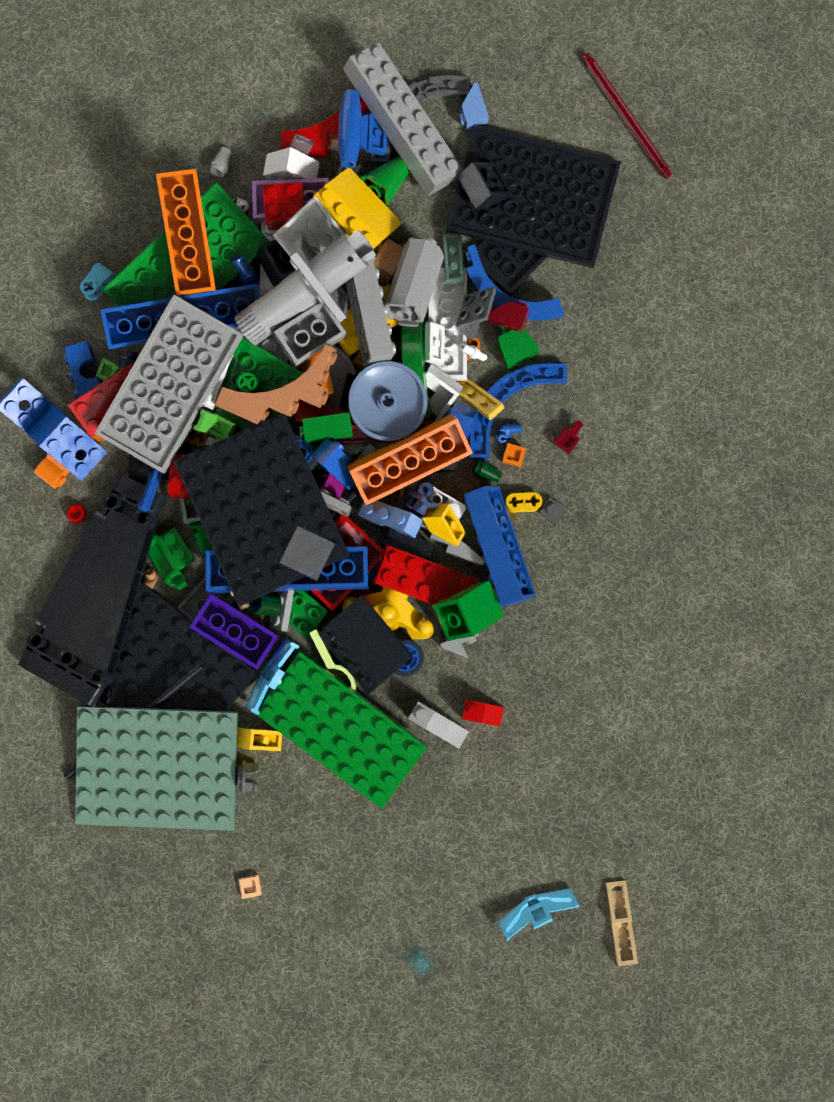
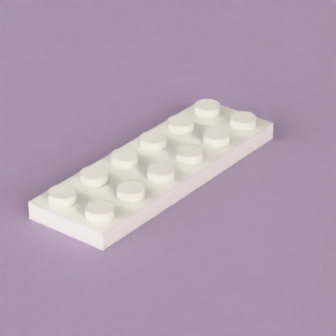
(444, 311)

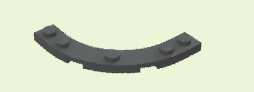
(433, 87)

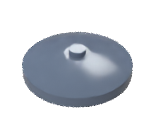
(387, 401)

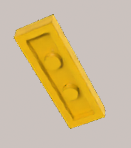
(480, 399)

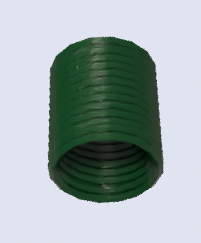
(266, 605)

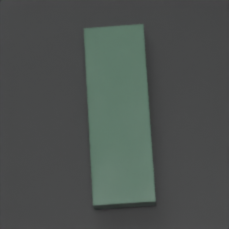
(453, 259)

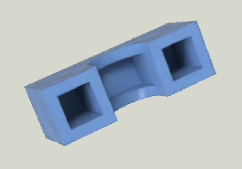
(390, 516)

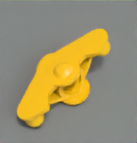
(397, 613)

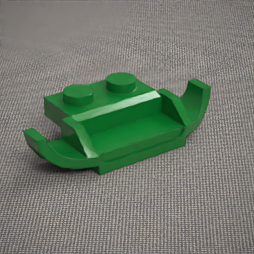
(169, 556)

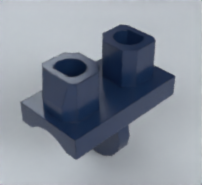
(418, 499)

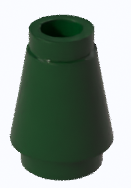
(487, 471)

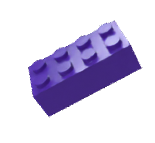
(234, 631)

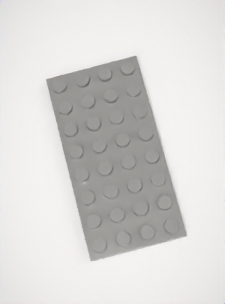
(169, 384)

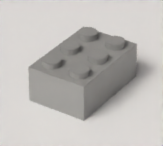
(308, 334)

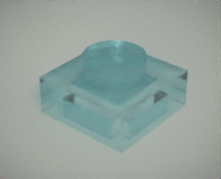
(421, 963)

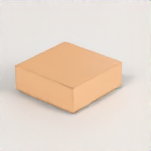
(250, 886)

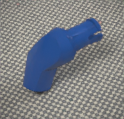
(246, 275)

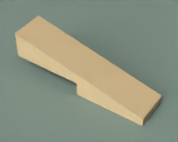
(621, 924)

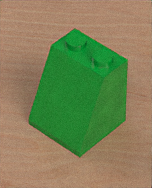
(468, 611)

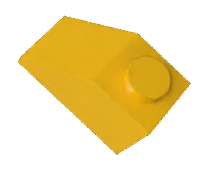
(444, 523)
(259, 739)

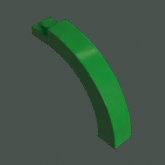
(414, 356)

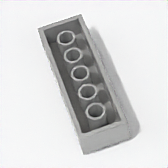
(370, 316)

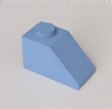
(473, 109)

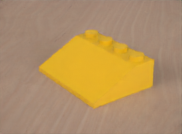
(357, 208)

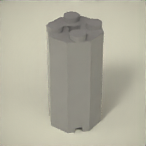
(414, 281)

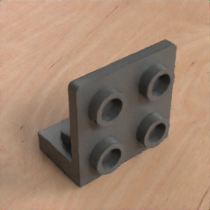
(474, 310)

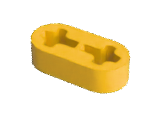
(523, 497)

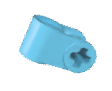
(98, 279)

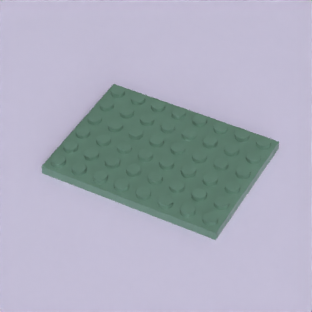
(156, 767)

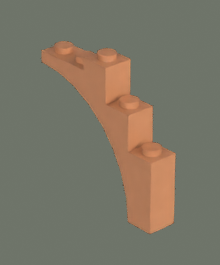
(284, 400)

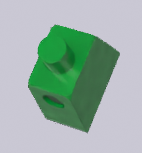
(516, 347)

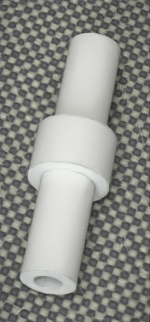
(472, 352)

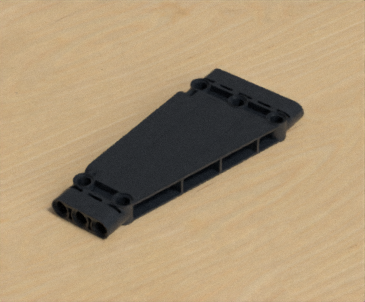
(94, 597)

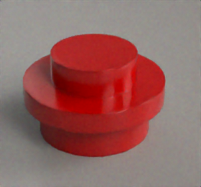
(76, 513)

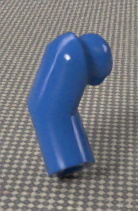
(506, 430)

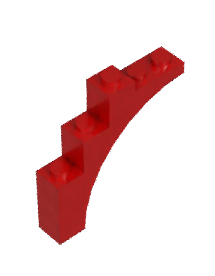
(320, 134)

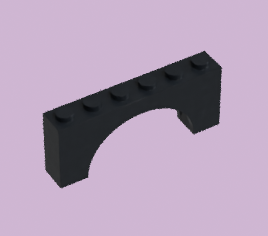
(414, 546)

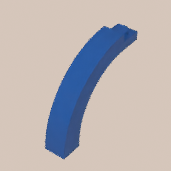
(538, 310)

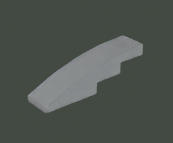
(461, 551)

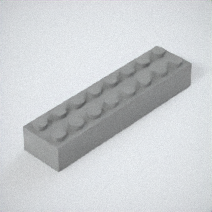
(402, 119)

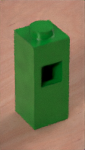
(328, 427)

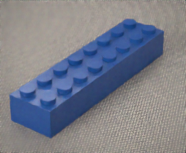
(343, 575)

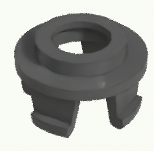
(243, 770)

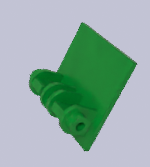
(305, 613)

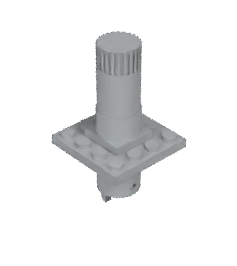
(314, 280)

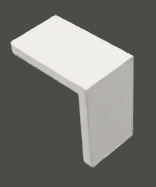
(290, 165)
(445, 391)

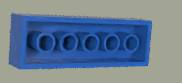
(499, 545)

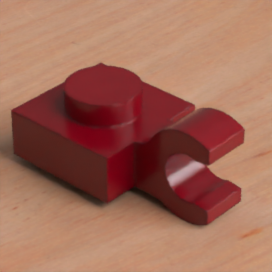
(567, 439)

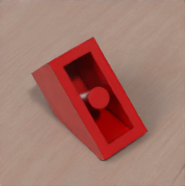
(482, 713)

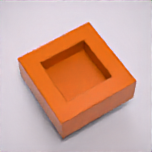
(514, 455)

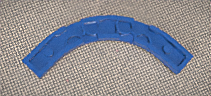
(503, 389)

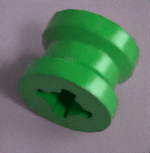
(245, 380)

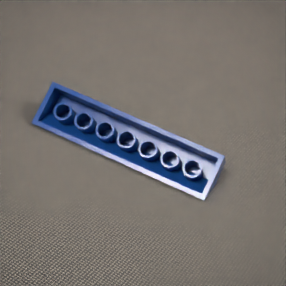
(135, 322)

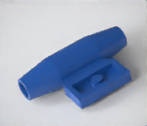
(357, 131)

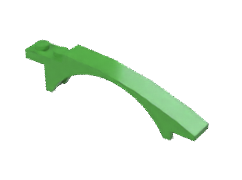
(205, 422)

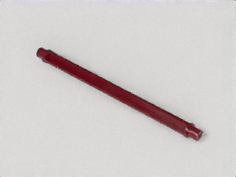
(627, 116)

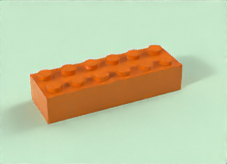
(185, 231)
(409, 459)

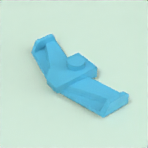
(270, 675)
(536, 910)

